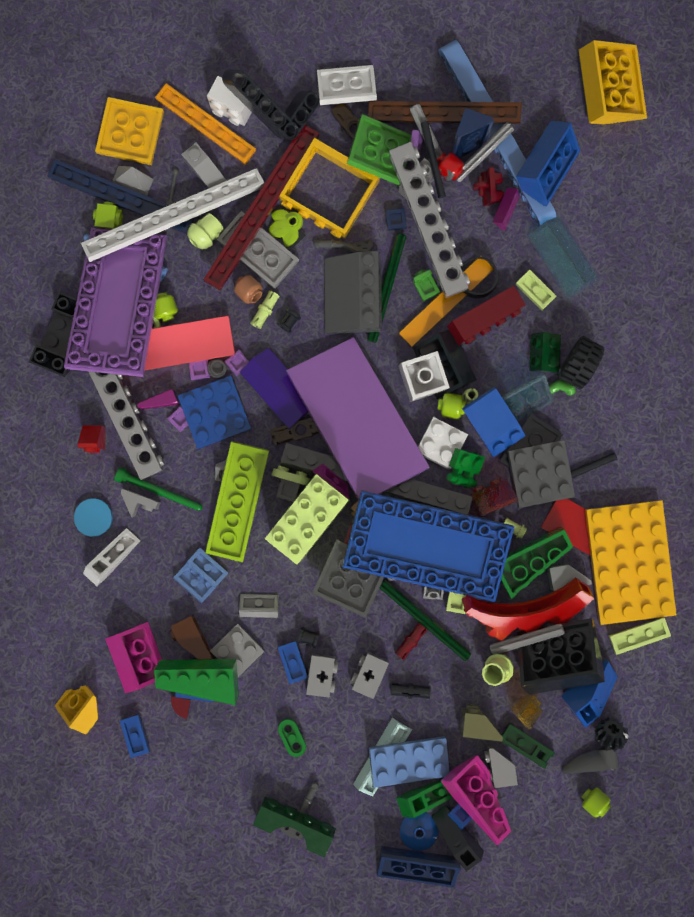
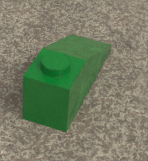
(422, 799)

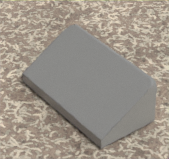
(258, 605)

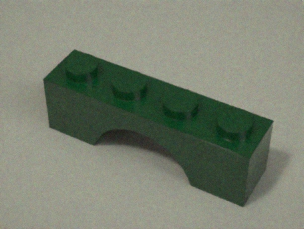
(276, 815)

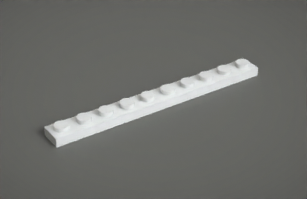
(172, 215)

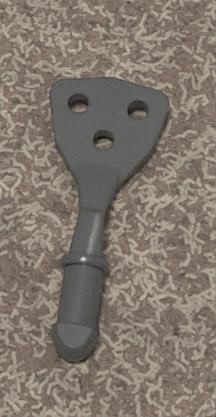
(361, 246)
(291, 832)

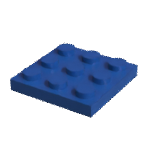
(214, 412)

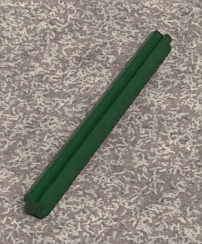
(389, 278)
(426, 621)

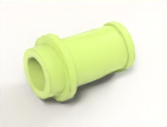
(467, 398)
(519, 530)

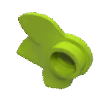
(283, 227)

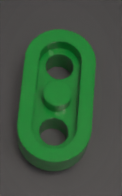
(292, 737)

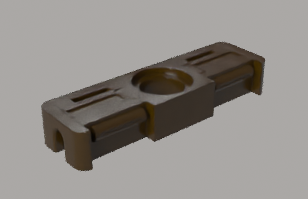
(345, 118)
(284, 434)

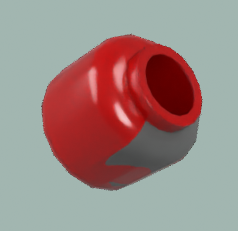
(450, 166)

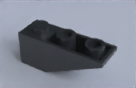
(459, 841)

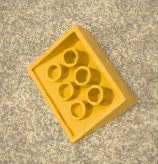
(612, 82)

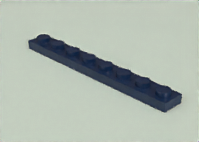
(109, 191)

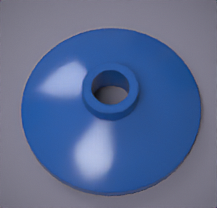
(411, 825)

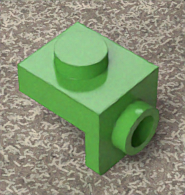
(425, 284)

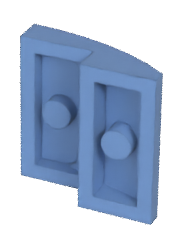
(200, 575)

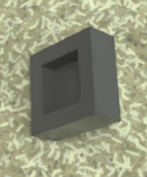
(288, 490)

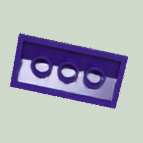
(274, 386)

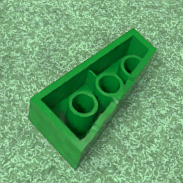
(533, 558)
(200, 678)

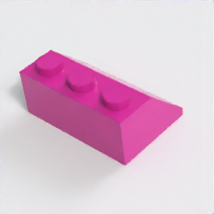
(134, 656)

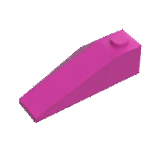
(474, 792)

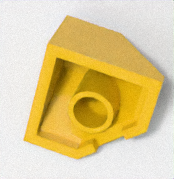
(78, 709)

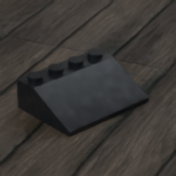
(562, 660)

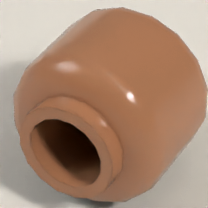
(248, 289)

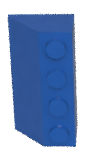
(549, 162)

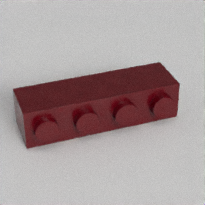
(486, 315)

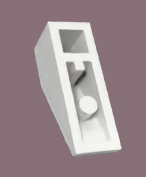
(110, 557)

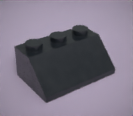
(452, 358)

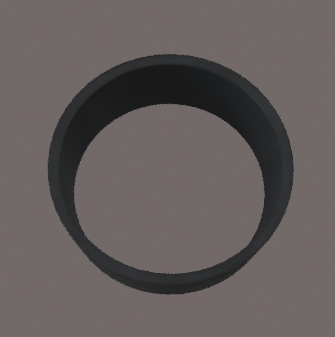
(484, 294)

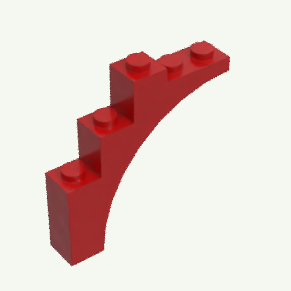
(530, 615)

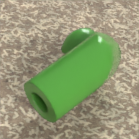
(562, 385)

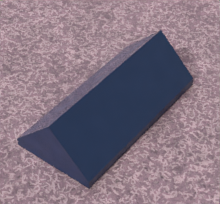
(471, 132)
(418, 866)

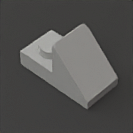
(133, 501)

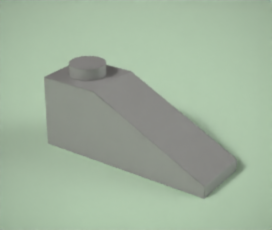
(202, 166)

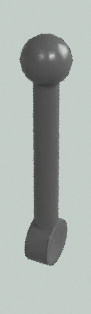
(175, 172)

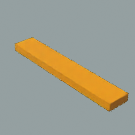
(205, 123)
(441, 307)

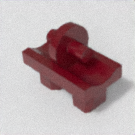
(487, 187)

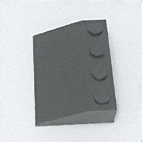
(353, 293)

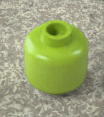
(165, 307)
(451, 405)
(596, 802)

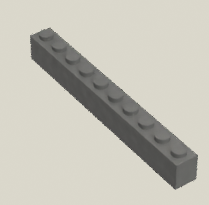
(306, 461)

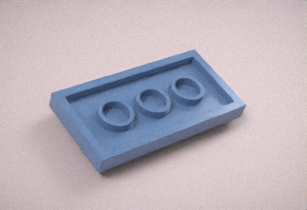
(409, 761)

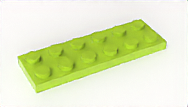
(237, 501)

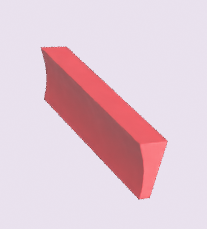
(190, 342)

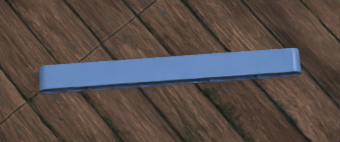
(508, 150)

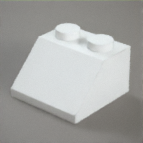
(423, 376)

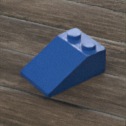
(493, 421)

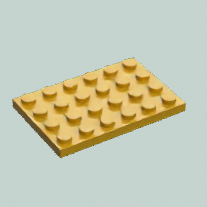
(630, 562)

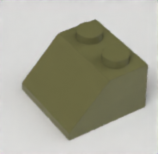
(477, 725)

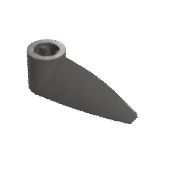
(593, 761)

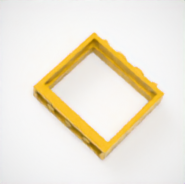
(340, 160)

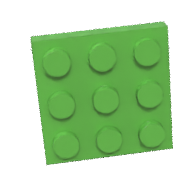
(372, 148)

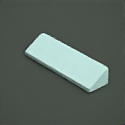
(391, 735)

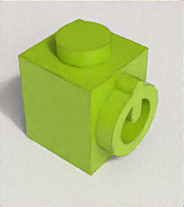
(107, 216)

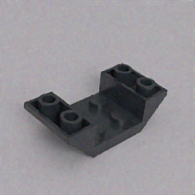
(54, 346)

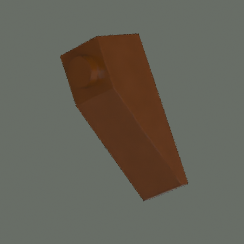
(191, 638)

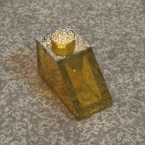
(527, 710)

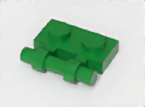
(467, 462)

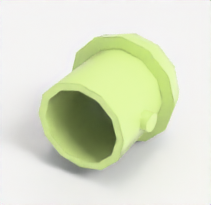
(204, 231)
(492, 674)

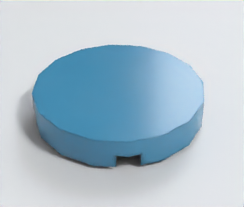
(93, 517)

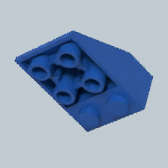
(589, 700)

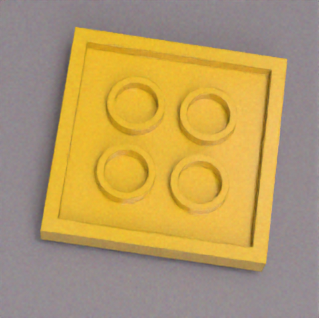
(129, 131)

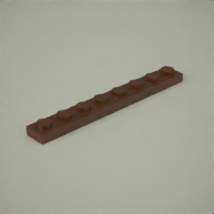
(444, 111)

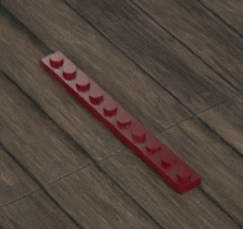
(259, 210)

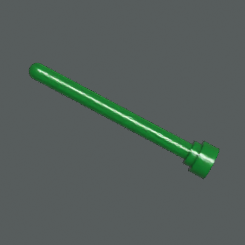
(124, 476)

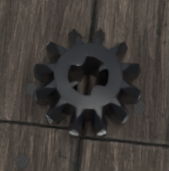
(611, 734)

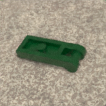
(526, 745)

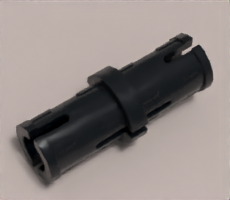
(411, 690)

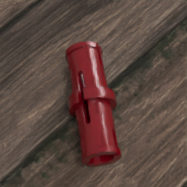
(411, 641)

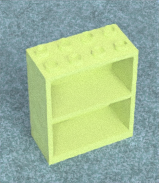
(306, 519)

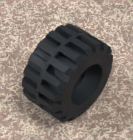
(581, 362)

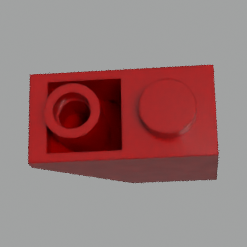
(92, 438)

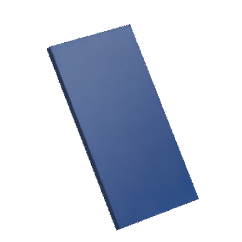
(428, 546)

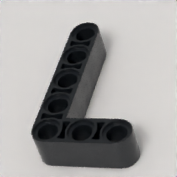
(269, 107)

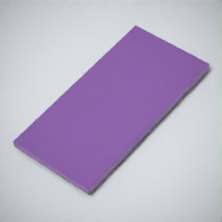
(116, 308)
(357, 419)

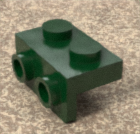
(545, 352)

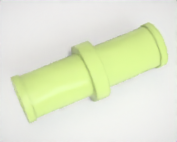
(265, 309)

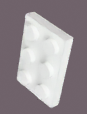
(346, 85)

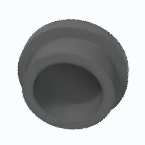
(216, 368)

